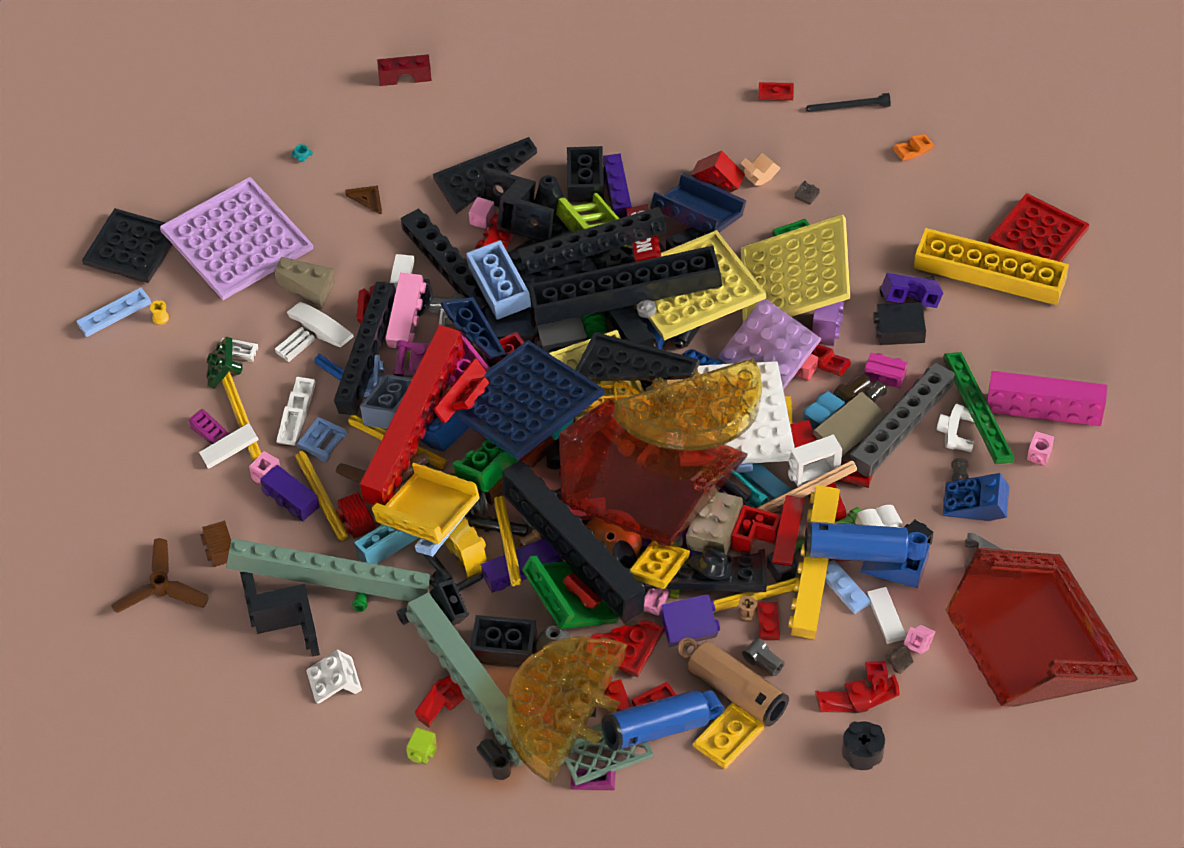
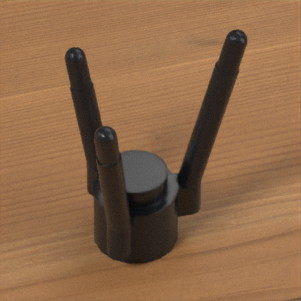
(440, 574)

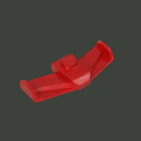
(443, 693)
(857, 696)

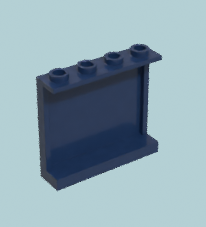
(700, 205)

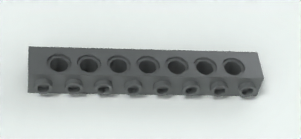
(902, 419)

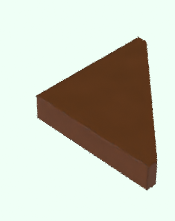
(367, 197)

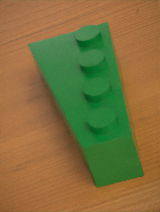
(484, 465)

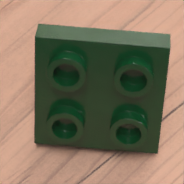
(221, 363)

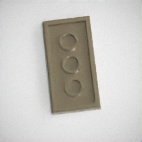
(851, 422)

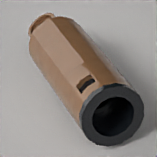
(734, 681)

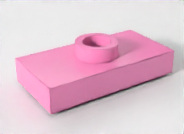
(654, 599)

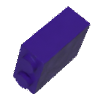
(689, 619)

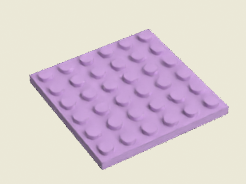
(236, 238)

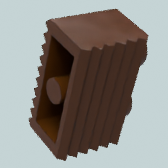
(218, 542)

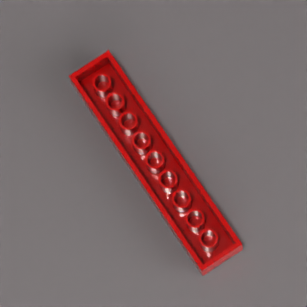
(412, 416)

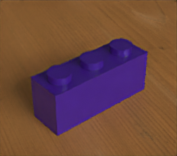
(289, 493)

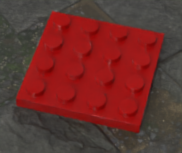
(1039, 230)

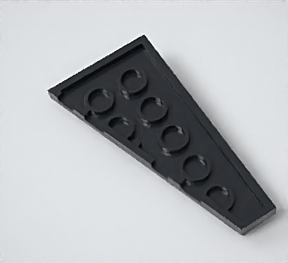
(463, 182)
(623, 360)
(746, 576)

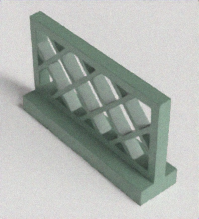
(581, 748)

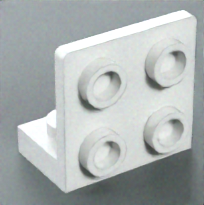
(332, 675)

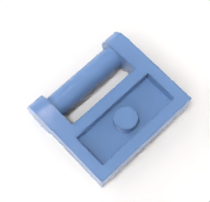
(317, 435)

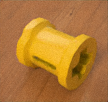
(159, 312)

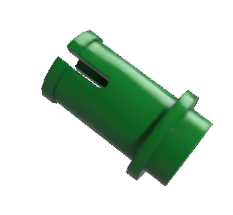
(359, 603)

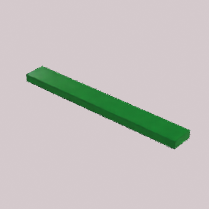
(978, 408)

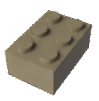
(715, 524)

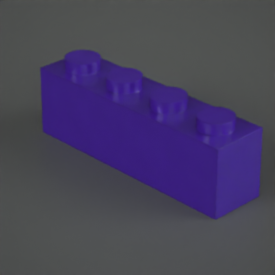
(616, 184)
(496, 571)

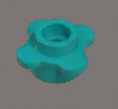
(301, 152)

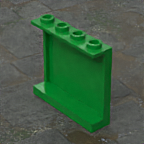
(562, 604)

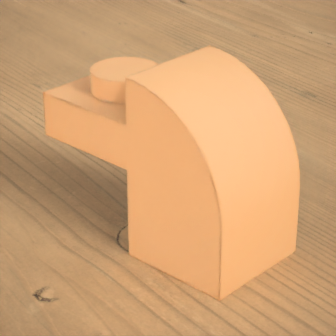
(760, 170)

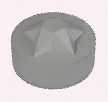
(646, 308)

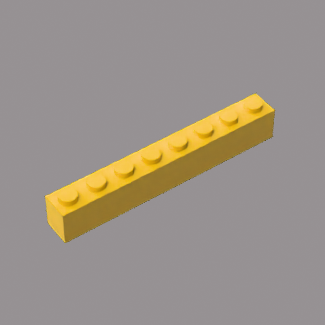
(812, 570)

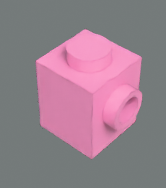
(481, 212)

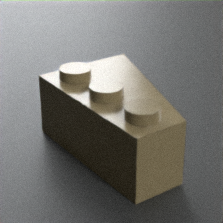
(305, 279)

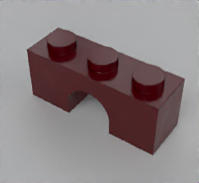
(391, 68)

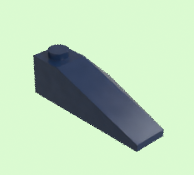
(472, 323)

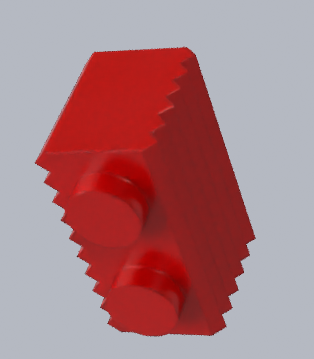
(355, 514)

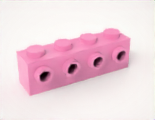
(405, 309)

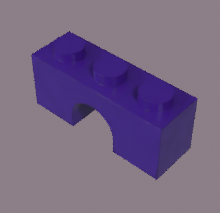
(897, 287)

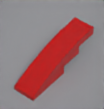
(829, 361)
(788, 530)

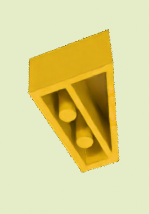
(467, 547)

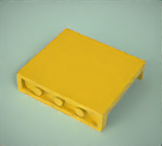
(428, 504)

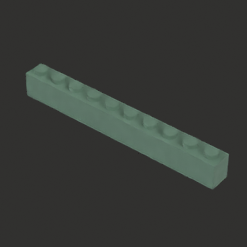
(326, 570)
(463, 667)

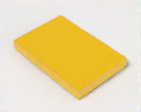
(659, 564)
(728, 735)

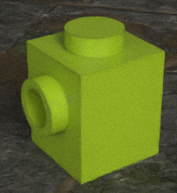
(421, 746)

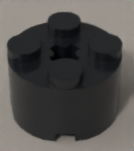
(863, 745)

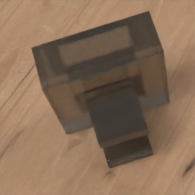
(807, 192)
(900, 659)

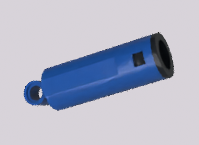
(862, 542)
(660, 718)

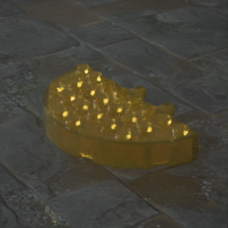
(695, 410)
(556, 697)

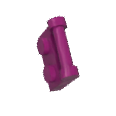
(417, 352)

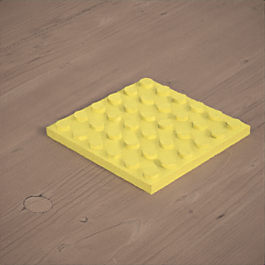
(801, 267)
(692, 310)

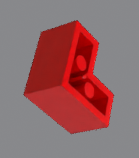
(719, 170)
(754, 525)

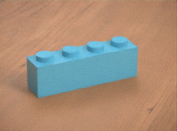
(381, 544)

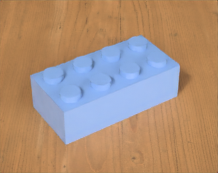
(498, 279)

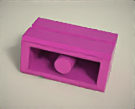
(886, 370)

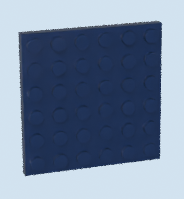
(528, 400)

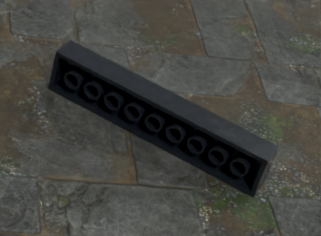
(625, 285)
(573, 541)

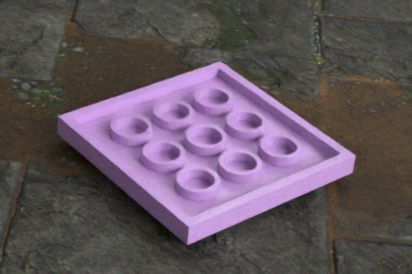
(771, 337)

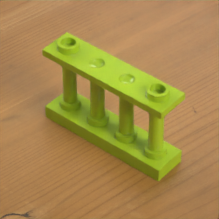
(577, 222)

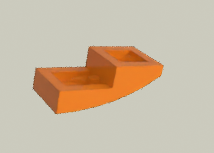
(915, 147)

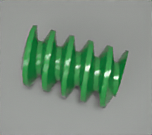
(594, 323)

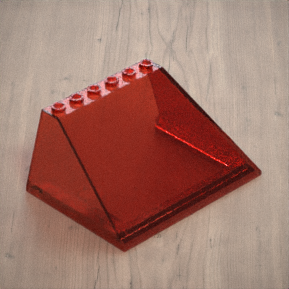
(637, 482)
(1033, 628)

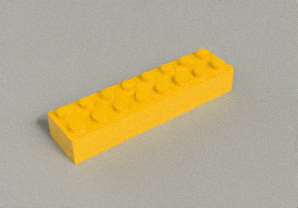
(991, 266)

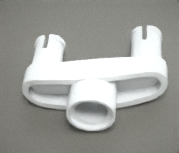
(949, 426)

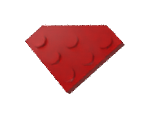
(640, 643)

